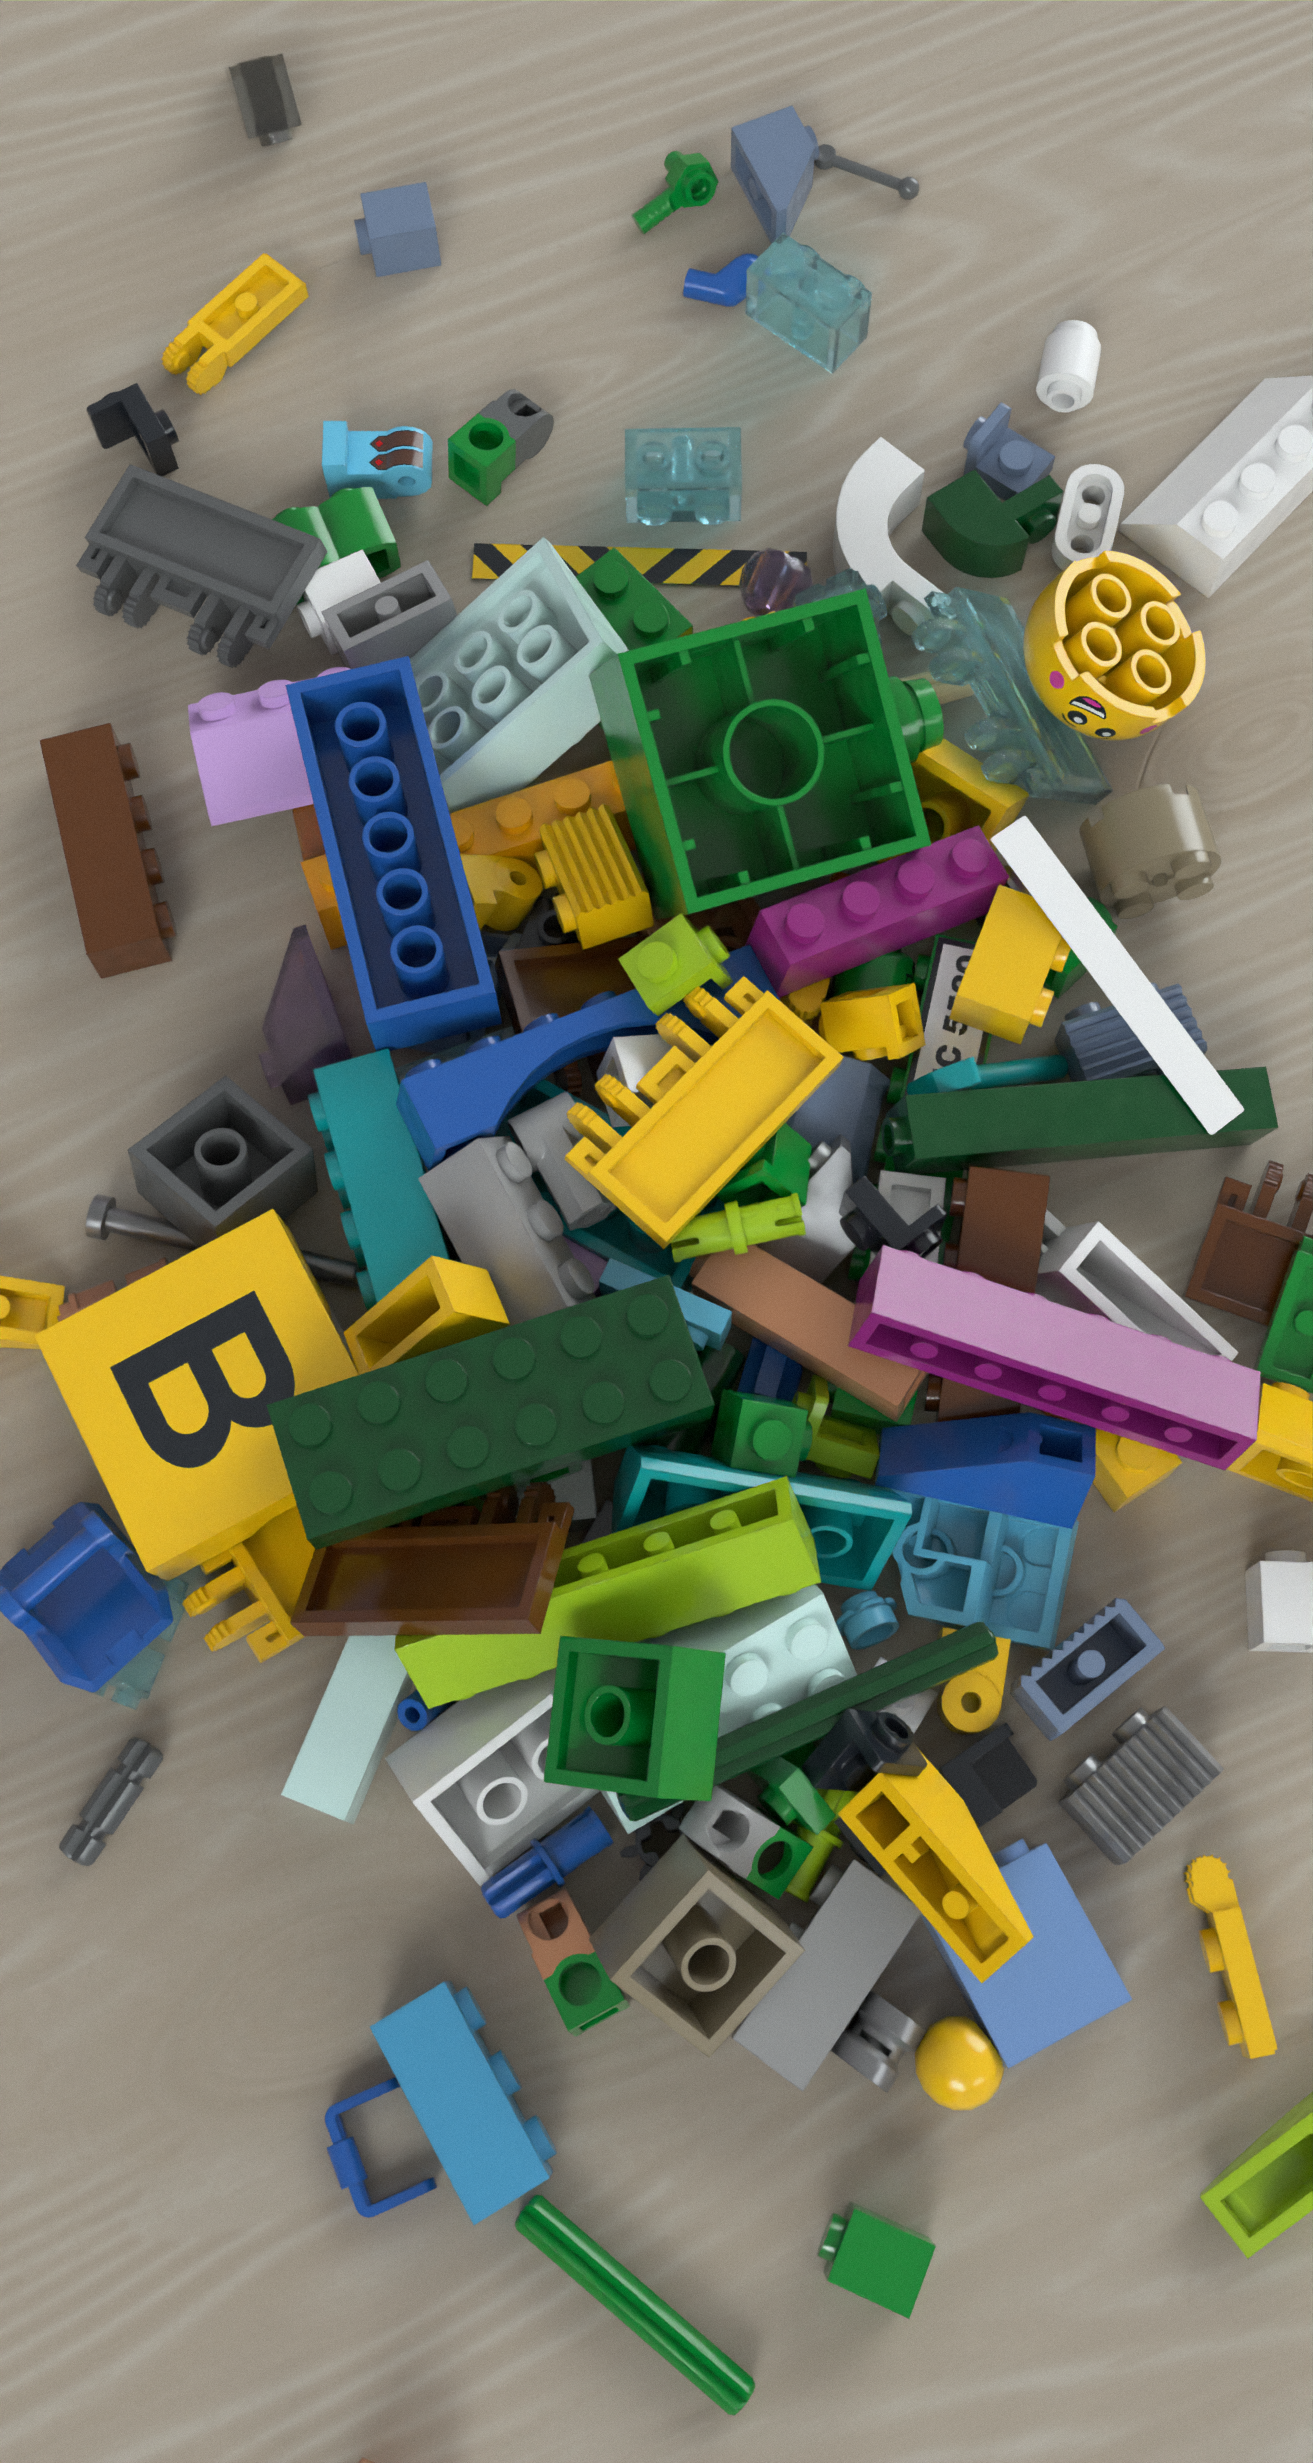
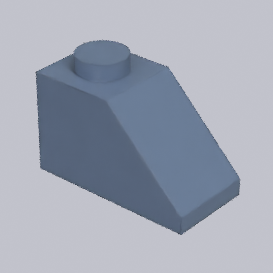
(775, 167)

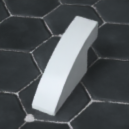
(1101, 1276)

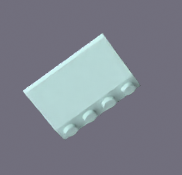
(512, 680)

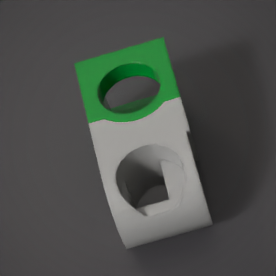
(738, 1836)

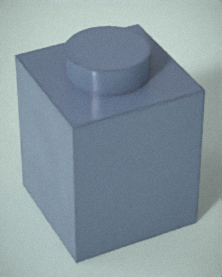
(398, 229)

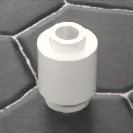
(1069, 366)

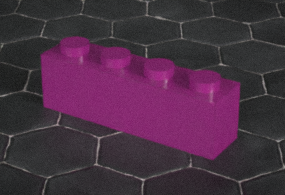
(876, 911)

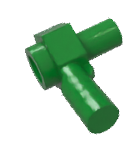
(689, 183)

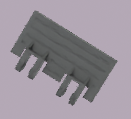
(187, 546)

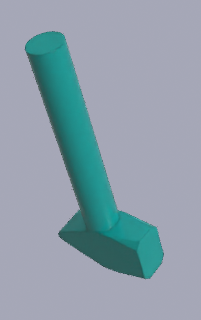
(969, 1076)

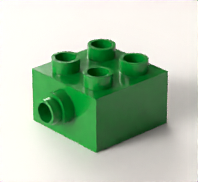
(765, 753)

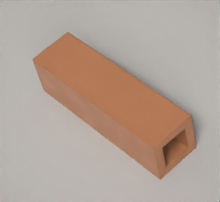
(803, 1324)

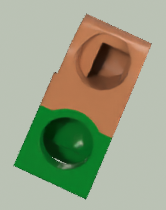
(570, 1963)

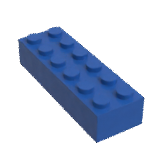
(393, 855)

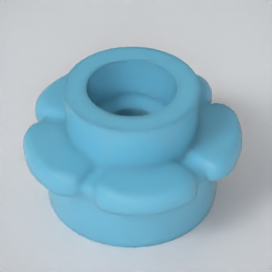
(867, 1619)

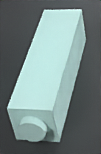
(350, 1728)

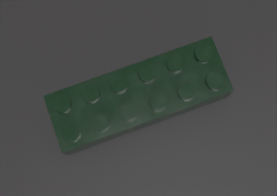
(490, 1412)

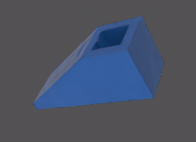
(995, 1463)

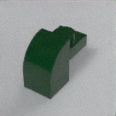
(988, 535)

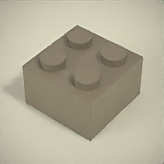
(695, 1946)

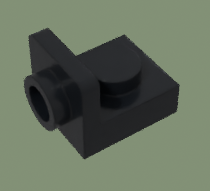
(861, 1748)

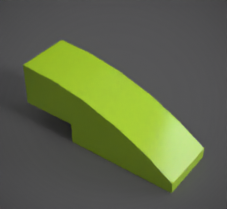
(1267, 2183)

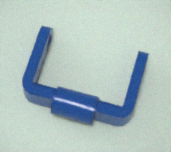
(349, 2164)

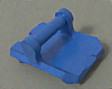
(84, 1598)

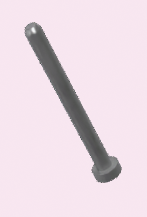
(106, 1218)

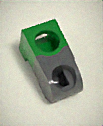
(496, 444)

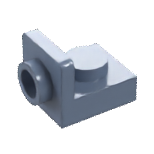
(1003, 456)

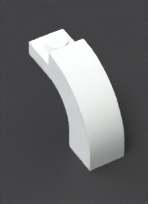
(871, 504)

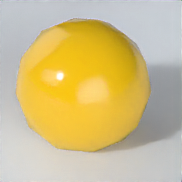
(958, 2064)

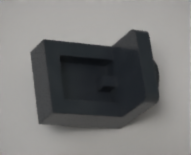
(129, 415)
(873, 1222)

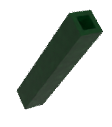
(1066, 1122)

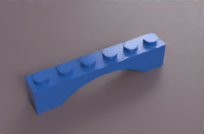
(473, 1094)

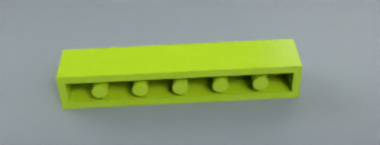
(636, 1589)

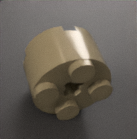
(1151, 849)

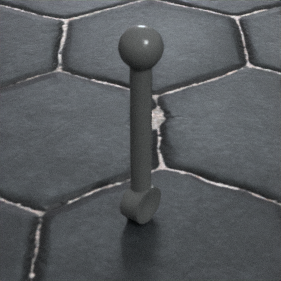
(907, 187)

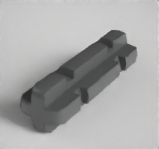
(111, 1801)

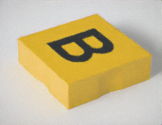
(179, 1386)

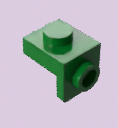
(789, 1793)

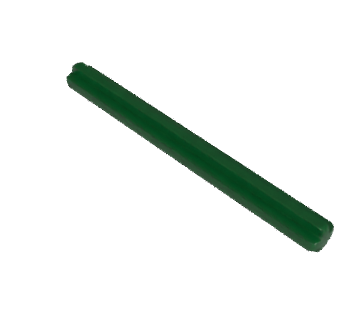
(817, 1714)

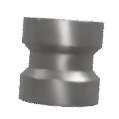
(878, 2041)

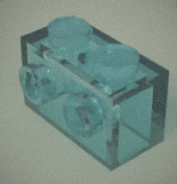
(808, 302)
(683, 475)

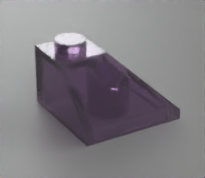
(301, 1023)

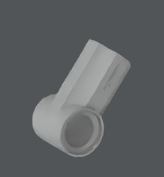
(546, 1139)

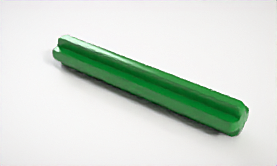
(635, 2305)

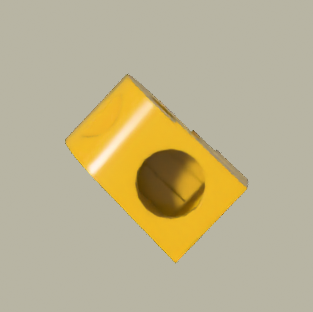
(501, 889)
(974, 1698)

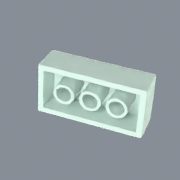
(773, 1659)

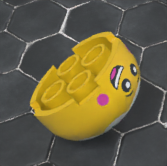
(1112, 648)

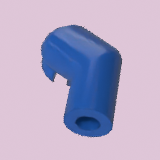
(724, 287)

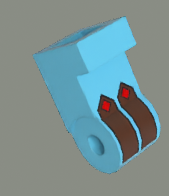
(388, 461)

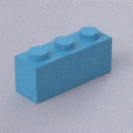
(465, 2099)

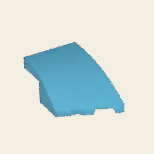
(984, 1568)

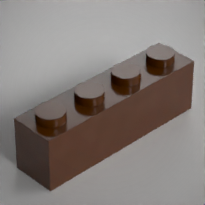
(106, 850)
(1002, 1243)

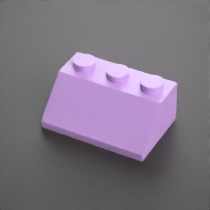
(249, 752)

